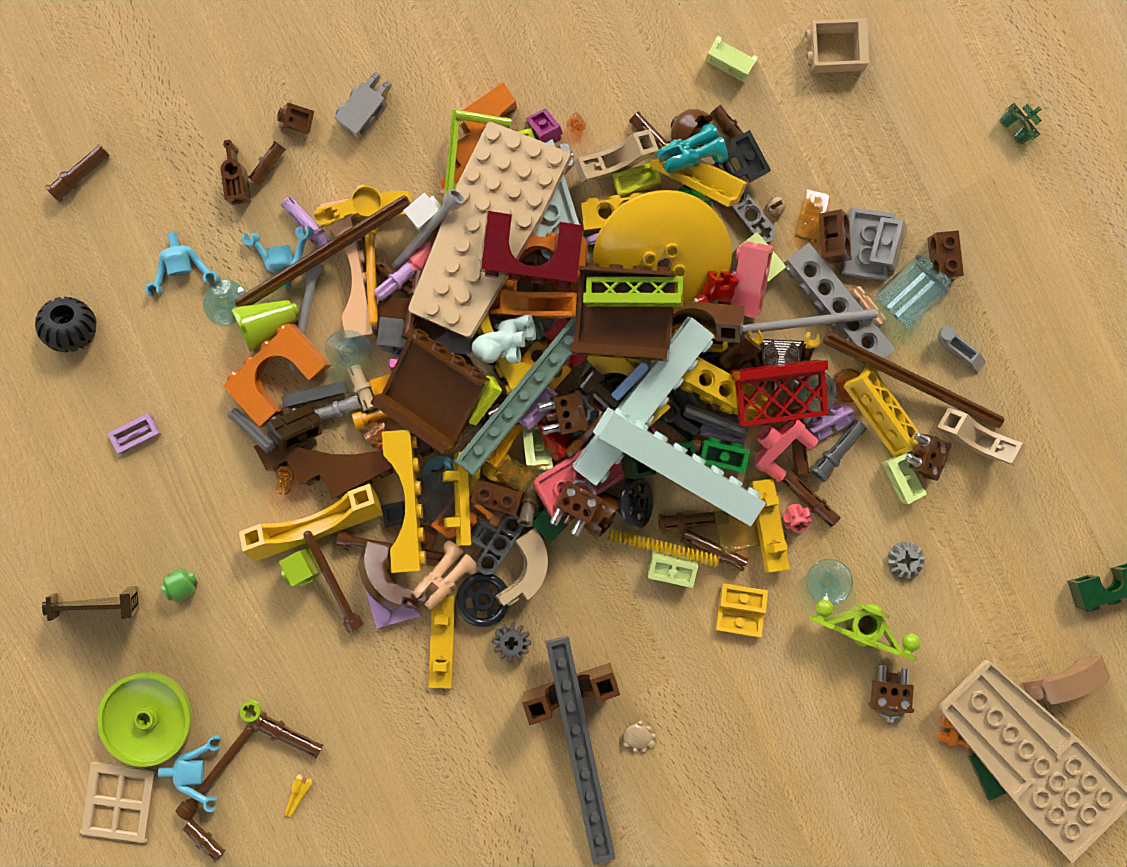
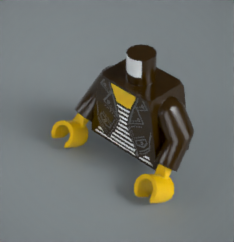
(782, 351)

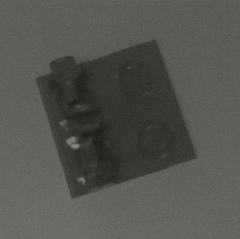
(436, 497)

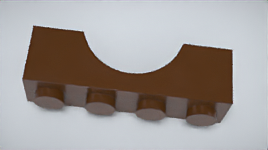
(722, 320)

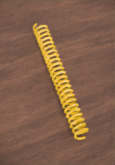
(687, 552)

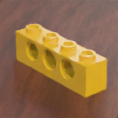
(591, 207)
(710, 393)

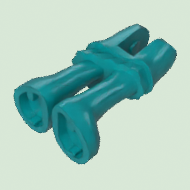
(681, 155)

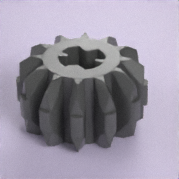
(518, 647)

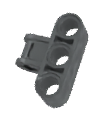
(487, 536)

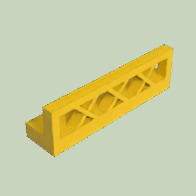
(708, 181)
(882, 413)

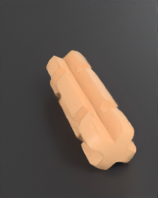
(867, 304)

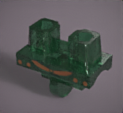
(1027, 129)

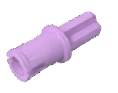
(394, 281)

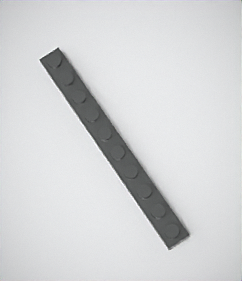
(580, 749)

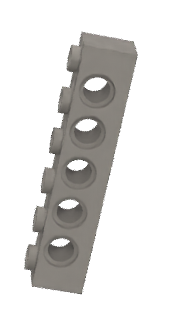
(837, 293)

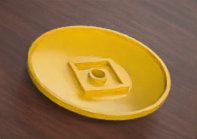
(666, 227)

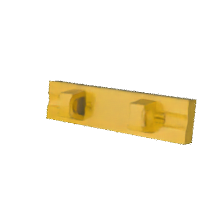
(462, 507)
(770, 528)
(442, 643)

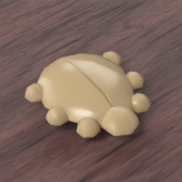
(639, 737)

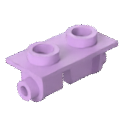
(839, 416)

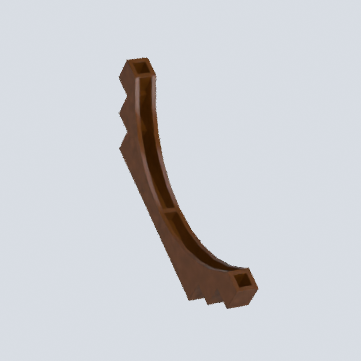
(340, 471)

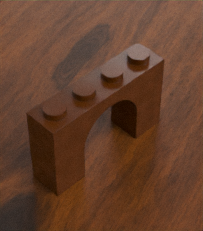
(595, 682)

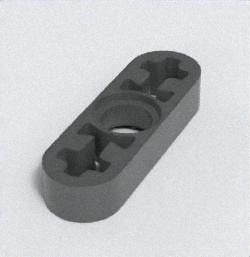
(314, 394)

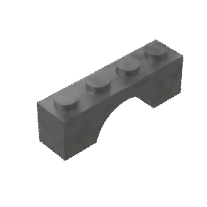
(390, 338)

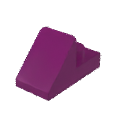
(544, 126)

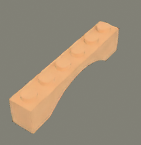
(356, 313)

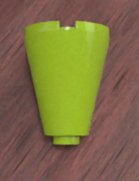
(262, 320)

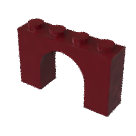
(499, 260)

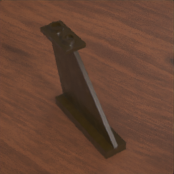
(127, 602)

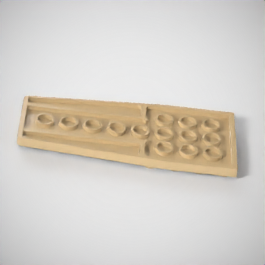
(504, 176)
(1036, 760)

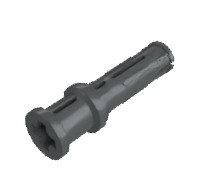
(832, 457)

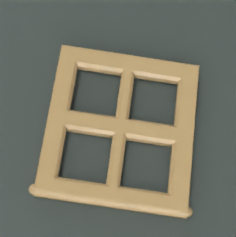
(118, 802)

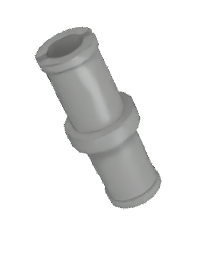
(339, 408)

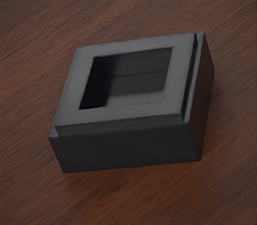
(393, 513)

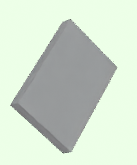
(862, 234)

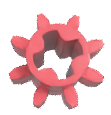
(797, 518)

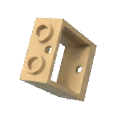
(860, 44)

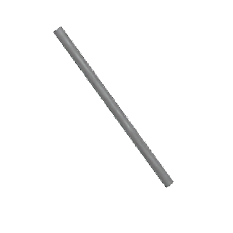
(810, 321)

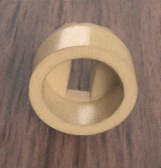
(777, 211)

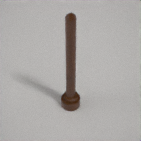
(346, 539)
(351, 620)
(187, 808)

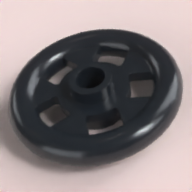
(636, 502)
(465, 592)

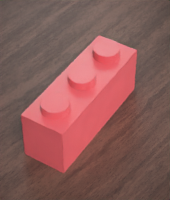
(753, 273)

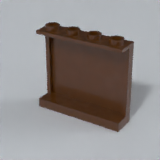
(623, 331)
(432, 392)

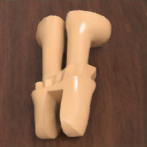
(442, 586)

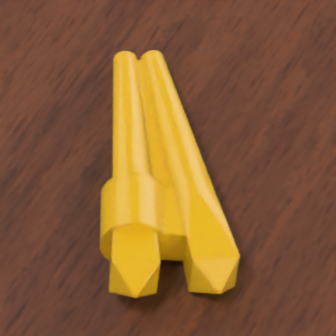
(298, 791)

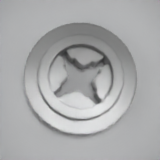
(898, 553)

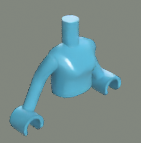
(279, 257)
(177, 262)
(191, 773)

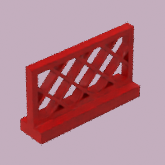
(774, 373)

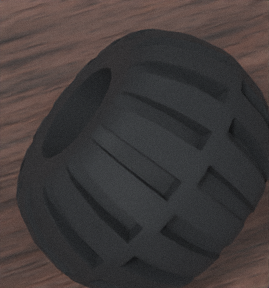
(65, 324)

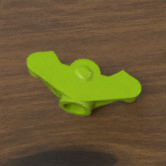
(878, 627)

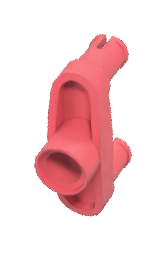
(776, 441)

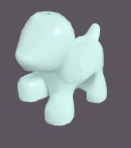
(505, 341)

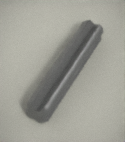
(714, 420)
(251, 430)

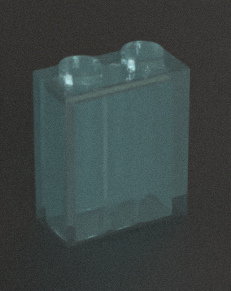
(913, 290)

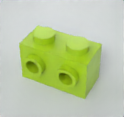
(300, 568)

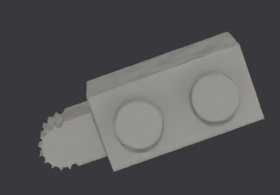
(363, 106)

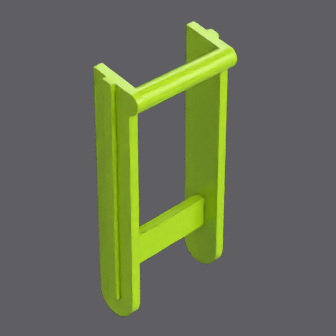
(466, 116)

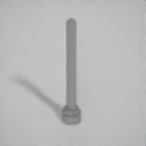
(451, 202)
(312, 275)

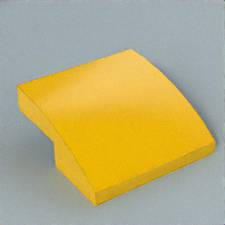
(741, 610)

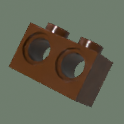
(835, 236)
(946, 253)

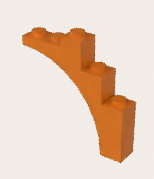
(496, 103)

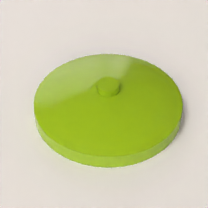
(144, 719)

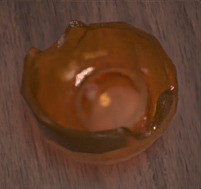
(840, 379)

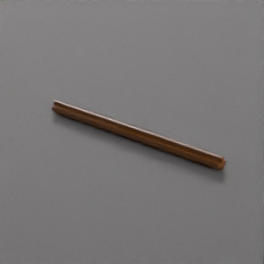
(323, 252)
(913, 380)

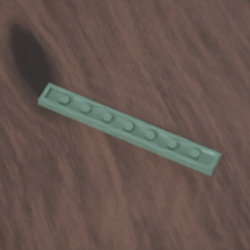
(518, 401)

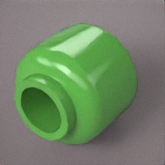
(179, 585)

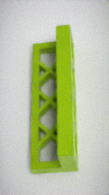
(633, 299)

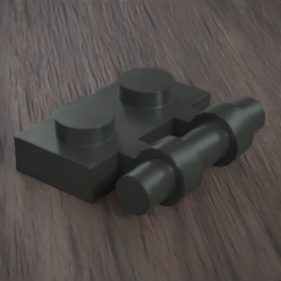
(749, 157)

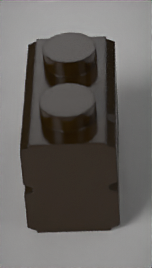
(294, 427)

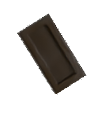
(737, 354)

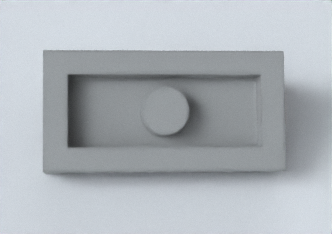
(888, 242)

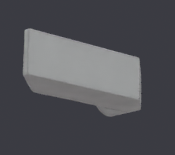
(960, 348)

